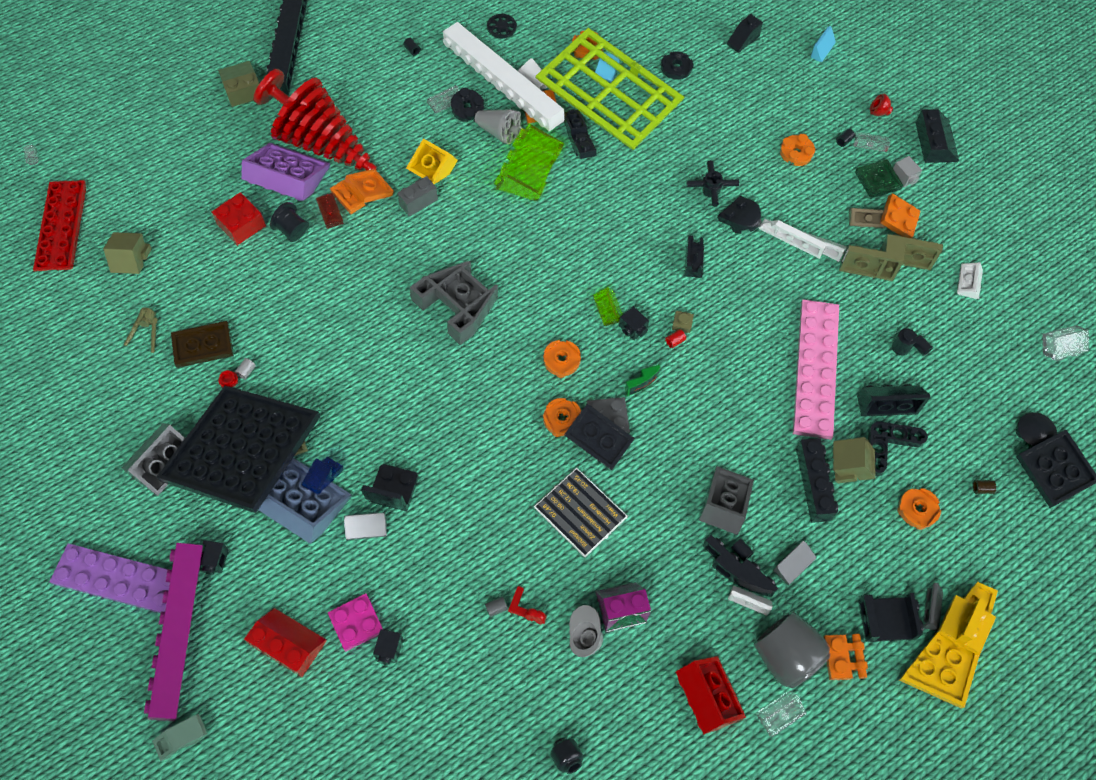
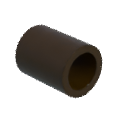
(984, 486)

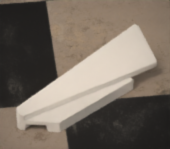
(807, 242)

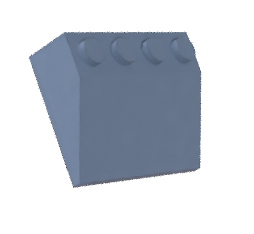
(299, 507)

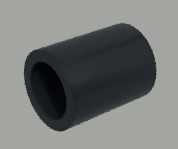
(411, 46)
(844, 138)
(923, 345)
(742, 549)

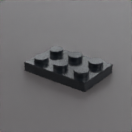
(599, 436)

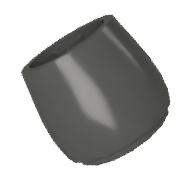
(792, 650)

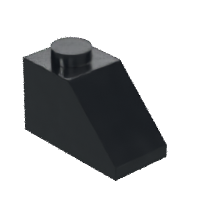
(745, 33)

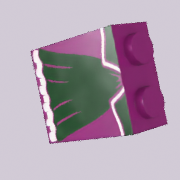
(623, 606)

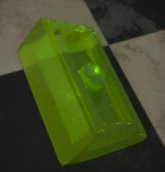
(608, 306)

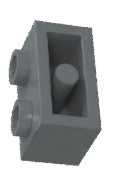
(417, 196)

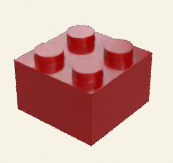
(238, 218)

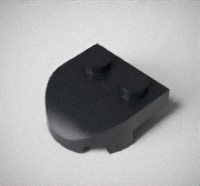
(741, 215)

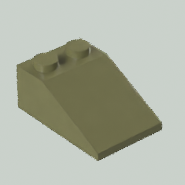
(239, 82)

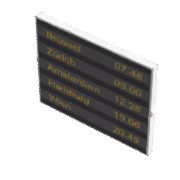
(580, 512)

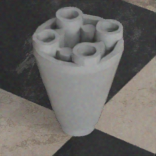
(500, 123)

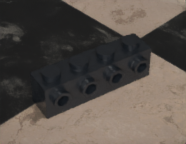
(816, 480)

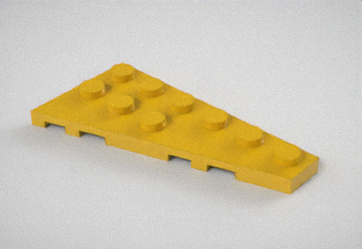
(946, 667)

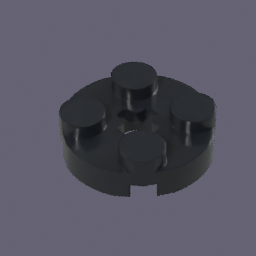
(466, 96)

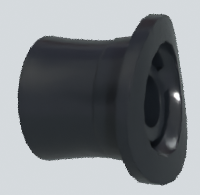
(289, 222)

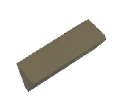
(865, 217)

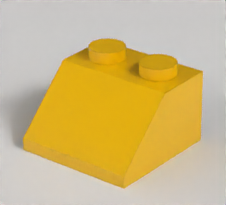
(431, 162)

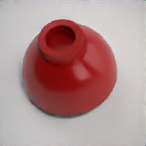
(881, 105)

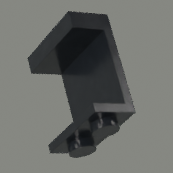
(890, 618)

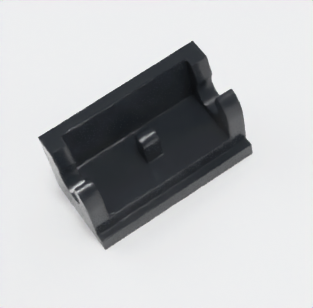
(694, 258)

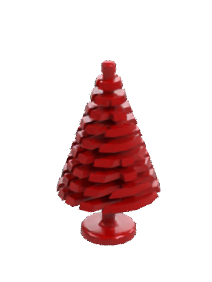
(312, 121)

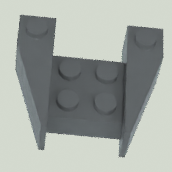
(459, 292)

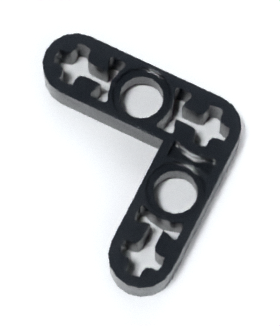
(883, 440)

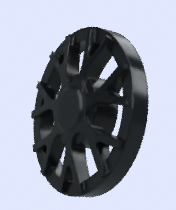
(501, 26)

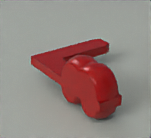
(530, 614)

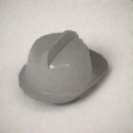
(585, 631)

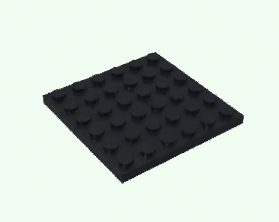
(239, 448)

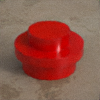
(228, 378)

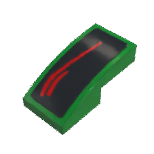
(646, 378)

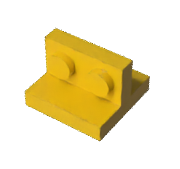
(967, 623)

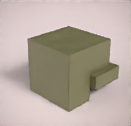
(126, 252)
(853, 460)

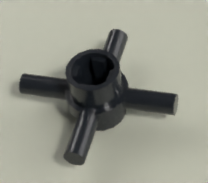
(712, 183)

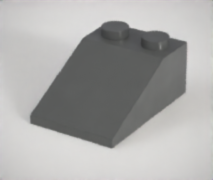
(727, 500)

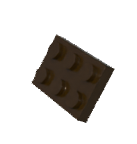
(202, 344)

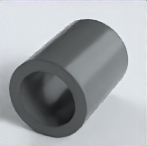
(496, 606)

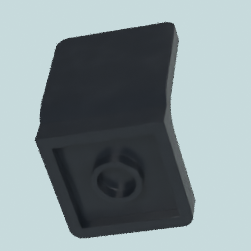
(392, 487)

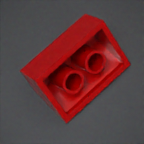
(285, 641)
(710, 694)

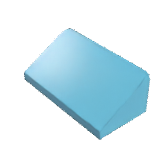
(823, 45)
(605, 70)

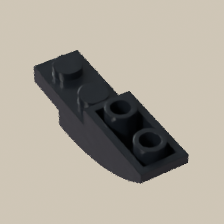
(578, 134)
(746, 575)

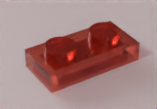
(329, 210)

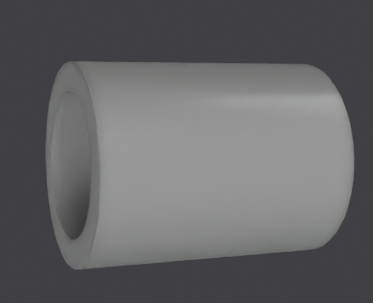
(245, 368)

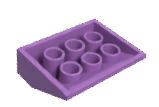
(284, 171)

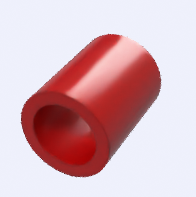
(675, 338)

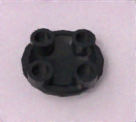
(1035, 428)

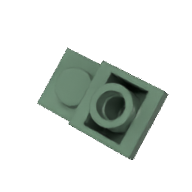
(179, 736)

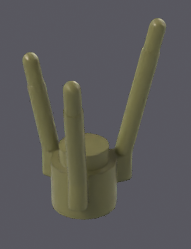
(145, 318)

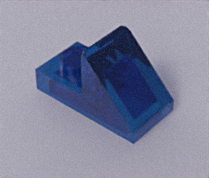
(321, 474)

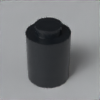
(904, 341)

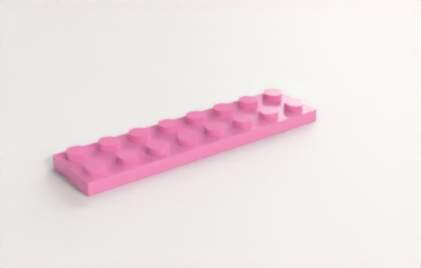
(816, 370)

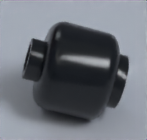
(567, 755)

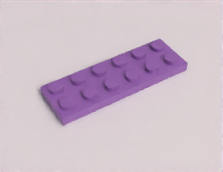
(111, 578)

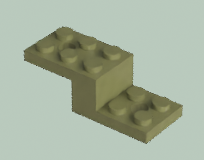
(892, 255)

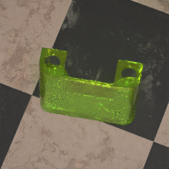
(528, 163)

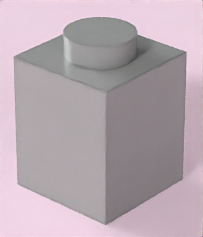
(907, 171)

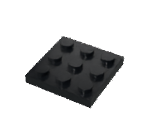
(1057, 468)

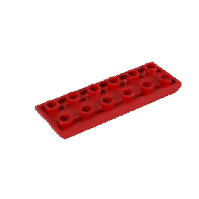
(60, 226)

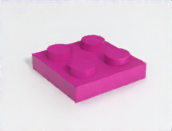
(355, 622)

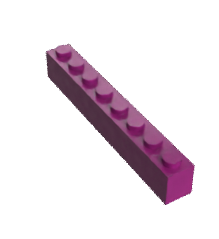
(175, 633)

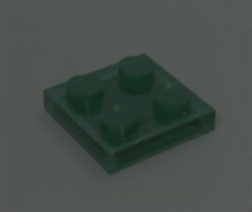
(879, 178)

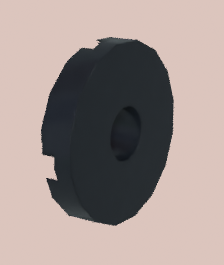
(675, 72)

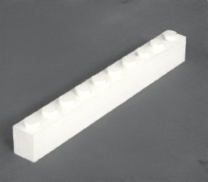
(503, 76)

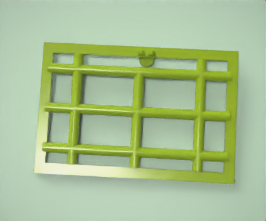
(610, 87)

